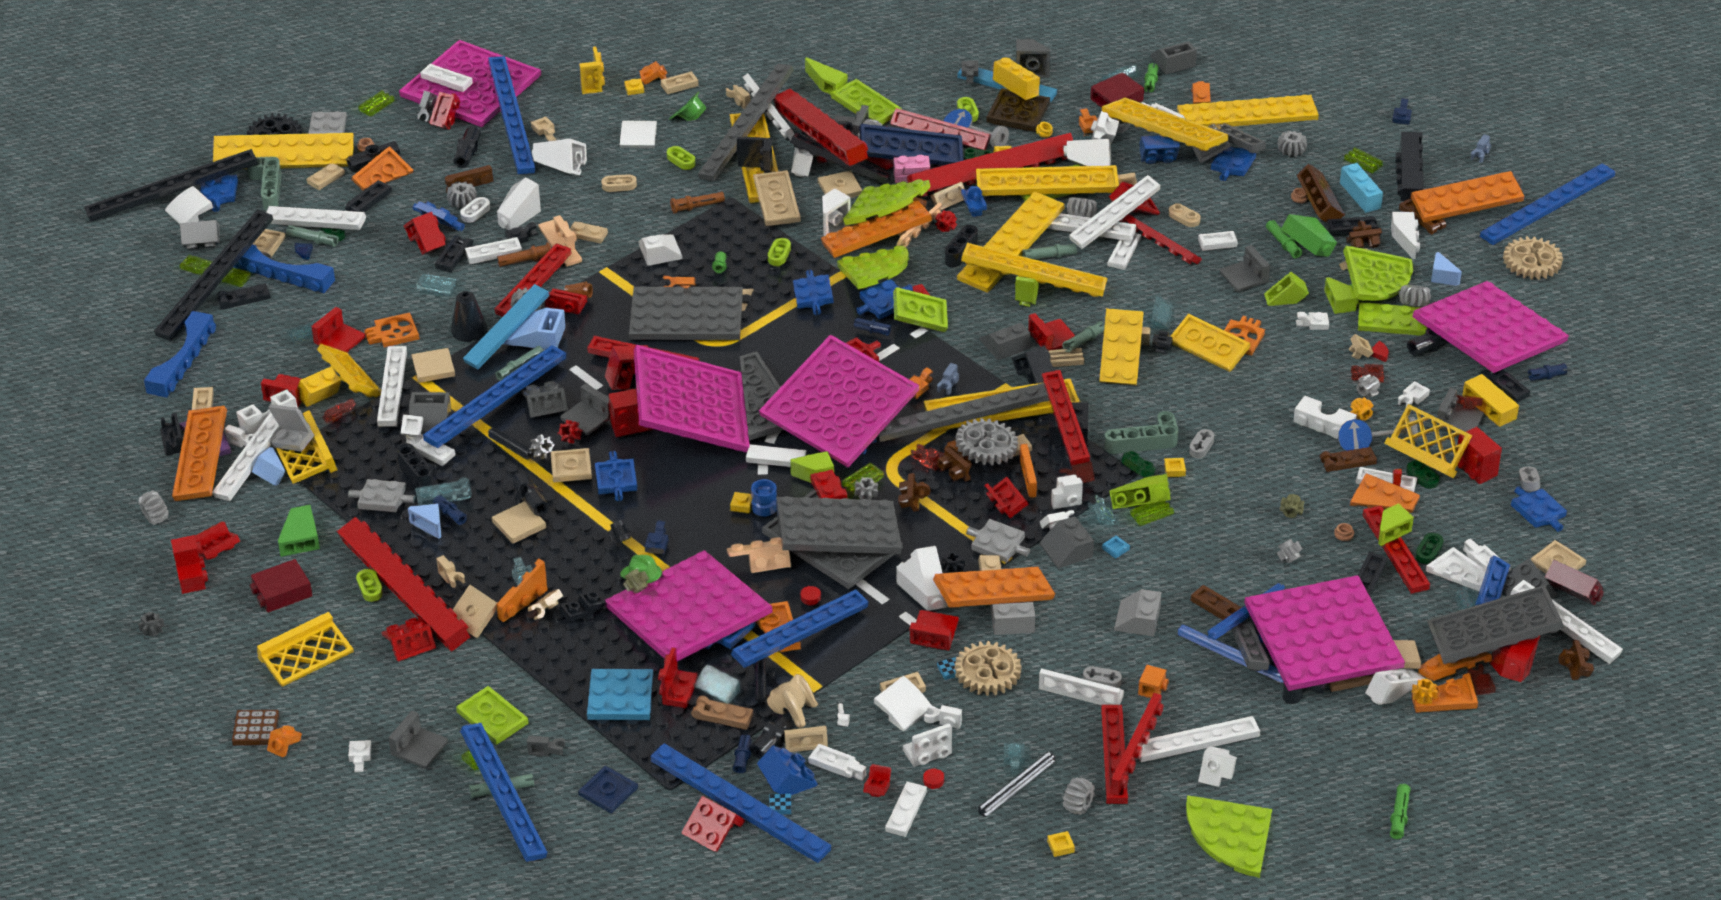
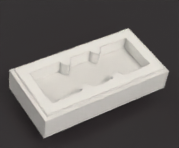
(1217, 240)

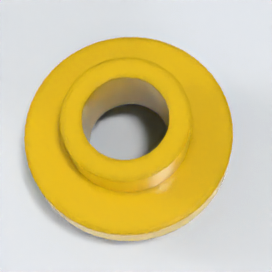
(1044, 129)

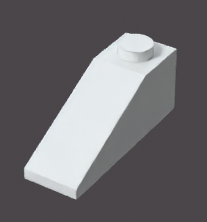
(801, 162)
(1391, 685)

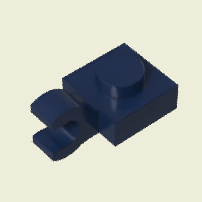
(1402, 115)
(657, 541)

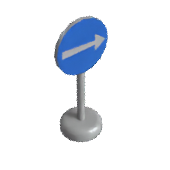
(963, 118)
(1357, 434)

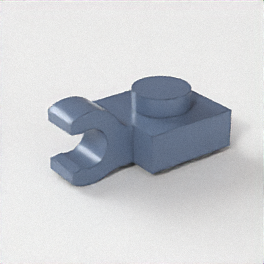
(1483, 147)
(950, 378)

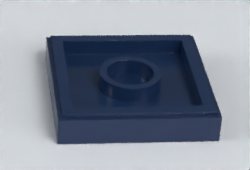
(608, 789)

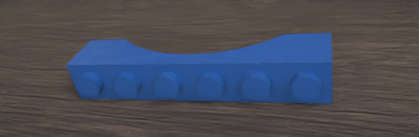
(311, 276)
(164, 377)

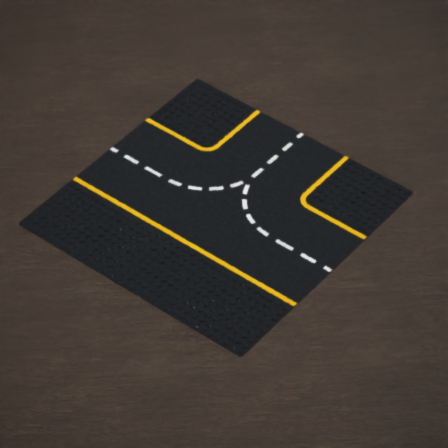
(687, 488)

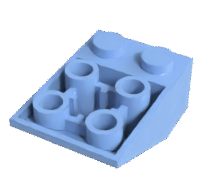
(540, 329)

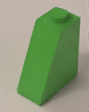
(1310, 234)
(298, 532)

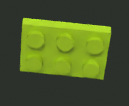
(920, 309)
(494, 712)

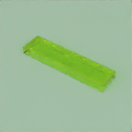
(199, 265)

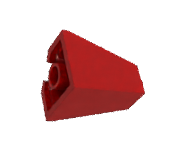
(1515, 660)

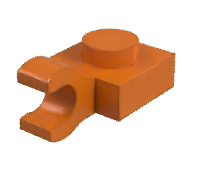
(1086, 121)
(684, 282)
(923, 381)

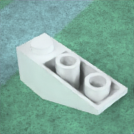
(1404, 232)

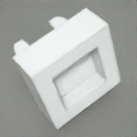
(412, 425)

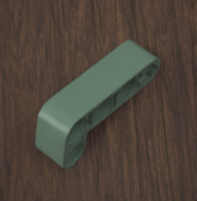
(269, 172)
(1144, 438)

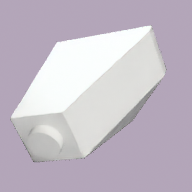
(1089, 152)
(561, 154)
(519, 204)
(917, 578)

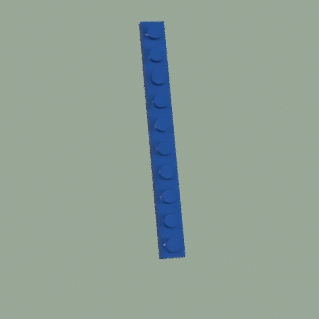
(511, 115)
(1547, 204)
(494, 396)
(741, 803)

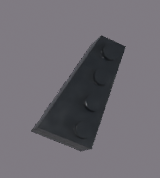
(1409, 164)

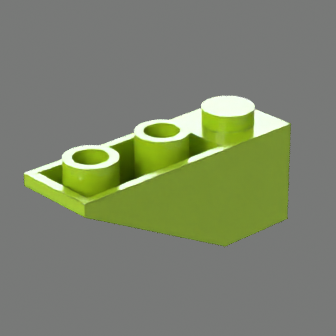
(825, 77)
(1141, 492)

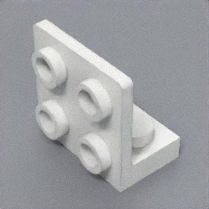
(929, 745)

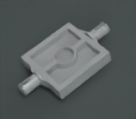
(381, 495)
(998, 540)

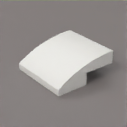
(638, 134)
(188, 206)
(902, 703)

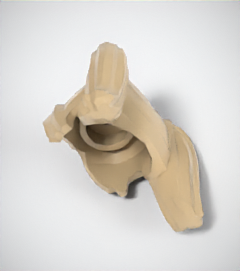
(792, 696)

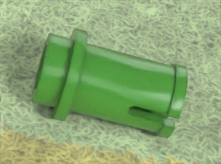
(719, 264)

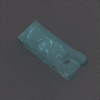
(450, 491)

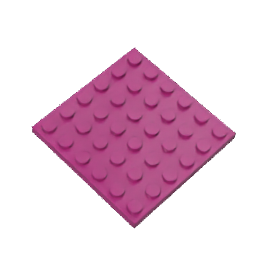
(479, 100)
(1490, 326)
(690, 398)
(839, 400)
(689, 606)
(1323, 632)

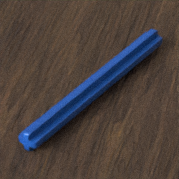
(1235, 618)
(1224, 650)

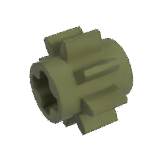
(1292, 506)
(636, 581)

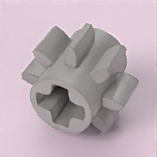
(1368, 386)
(541, 446)
(866, 488)
(1289, 551)

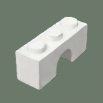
(1309, 414)
(251, 418)

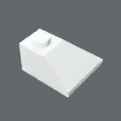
(659, 249)

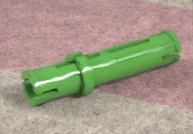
(1287, 242)
(1399, 817)

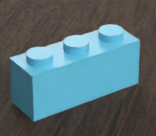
(1361, 187)

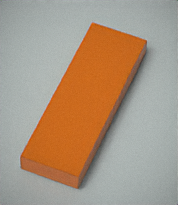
(1028, 471)

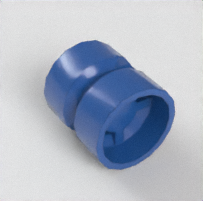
(764, 497)

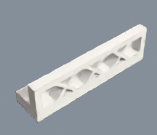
(1079, 688)

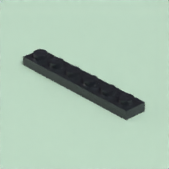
(864, 170)

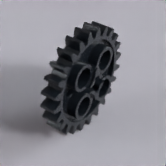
(275, 125)

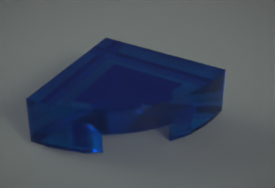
(303, 250)

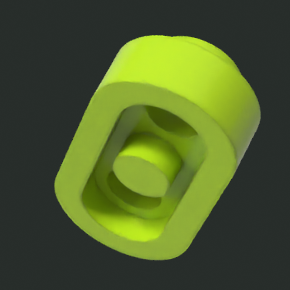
(969, 105)
(681, 157)
(779, 251)
(371, 589)

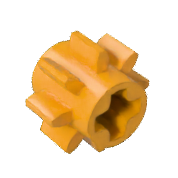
(1362, 408)
(1424, 691)

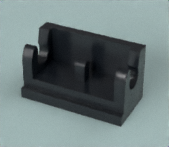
(171, 435)

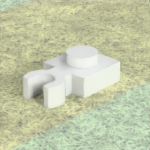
(1413, 393)

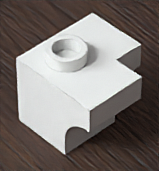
(1104, 127)
(1067, 492)
(1215, 765)

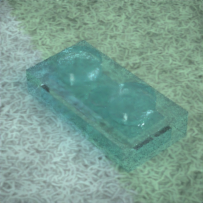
(436, 284)

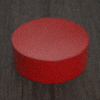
(810, 595)
(933, 778)

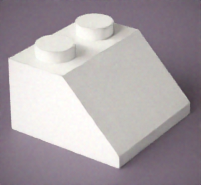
(834, 210)

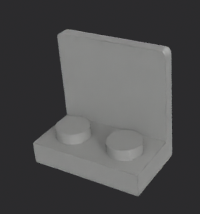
(294, 430)

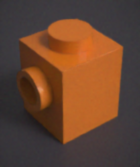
(1152, 681)

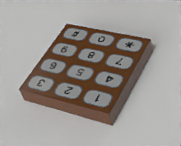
(254, 726)

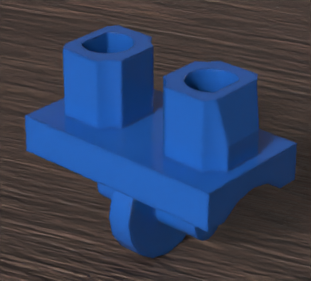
(974, 200)

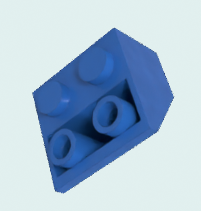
(1158, 149)
(786, 771)

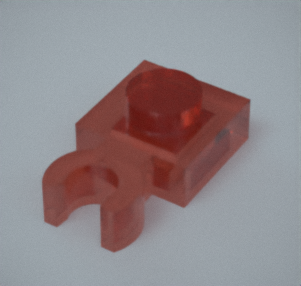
(1372, 369)
(1469, 401)
(336, 412)
(927, 457)
(1082, 471)
(1481, 682)

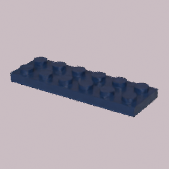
(897, 142)

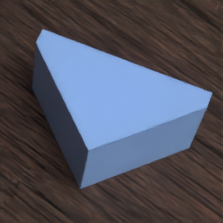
(1445, 272)
(269, 467)
(426, 518)

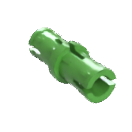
(1151, 77)

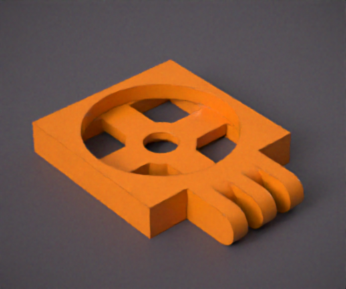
(1247, 327)
(375, 335)

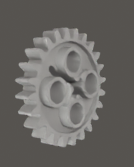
(986, 441)

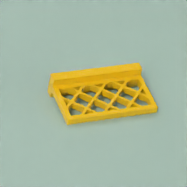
(320, 455)
(1426, 456)
(296, 639)

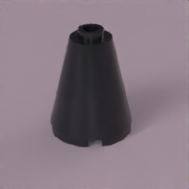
(467, 318)

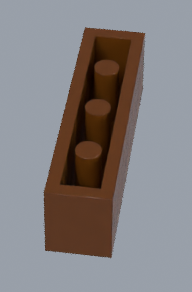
(1319, 193)

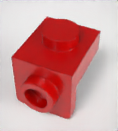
(878, 780)

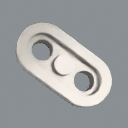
(475, 209)

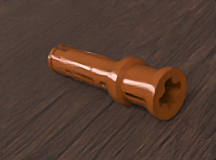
(689, 205)
(533, 253)

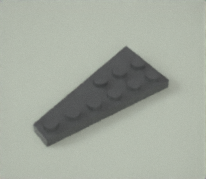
(758, 388)

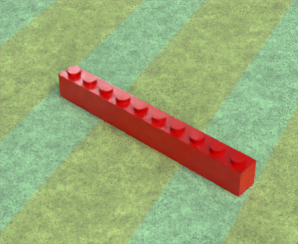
(820, 127)
(1016, 157)
(404, 584)

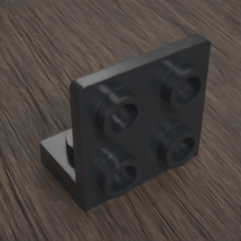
(755, 153)

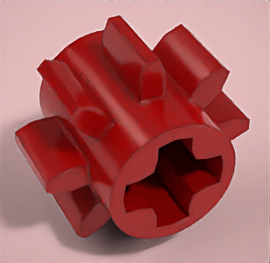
(946, 221)
(570, 431)

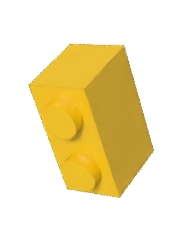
(319, 386)

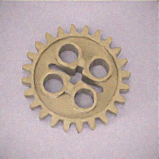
(1532, 258)
(987, 668)

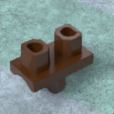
(1364, 233)
(958, 464)
(912, 492)
(1576, 660)

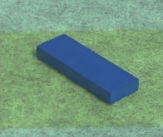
(1493, 580)

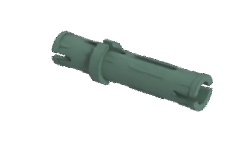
(310, 235)
(1053, 251)
(1088, 334)
(514, 365)
(518, 783)

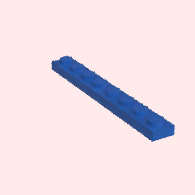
(799, 628)
(503, 792)

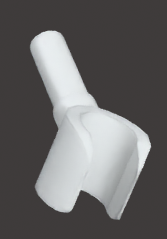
(843, 719)

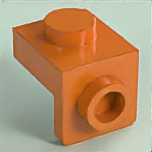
(652, 72)
(1201, 92)
(281, 739)

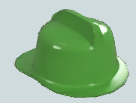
(692, 109)
(643, 563)

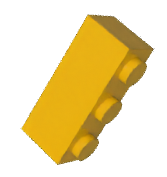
(1016, 78)
(1495, 402)

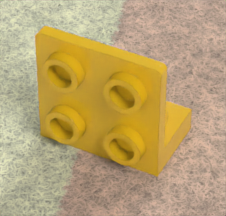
(592, 74)

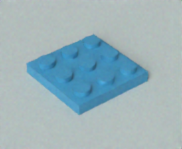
(620, 694)

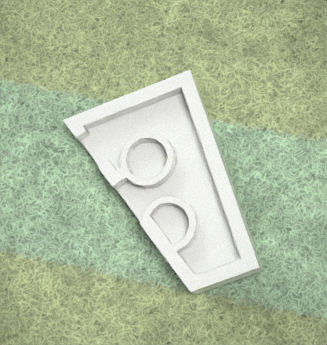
(1458, 568)

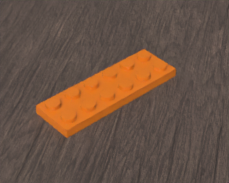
(1467, 196)
(875, 229)
(199, 453)
(993, 586)

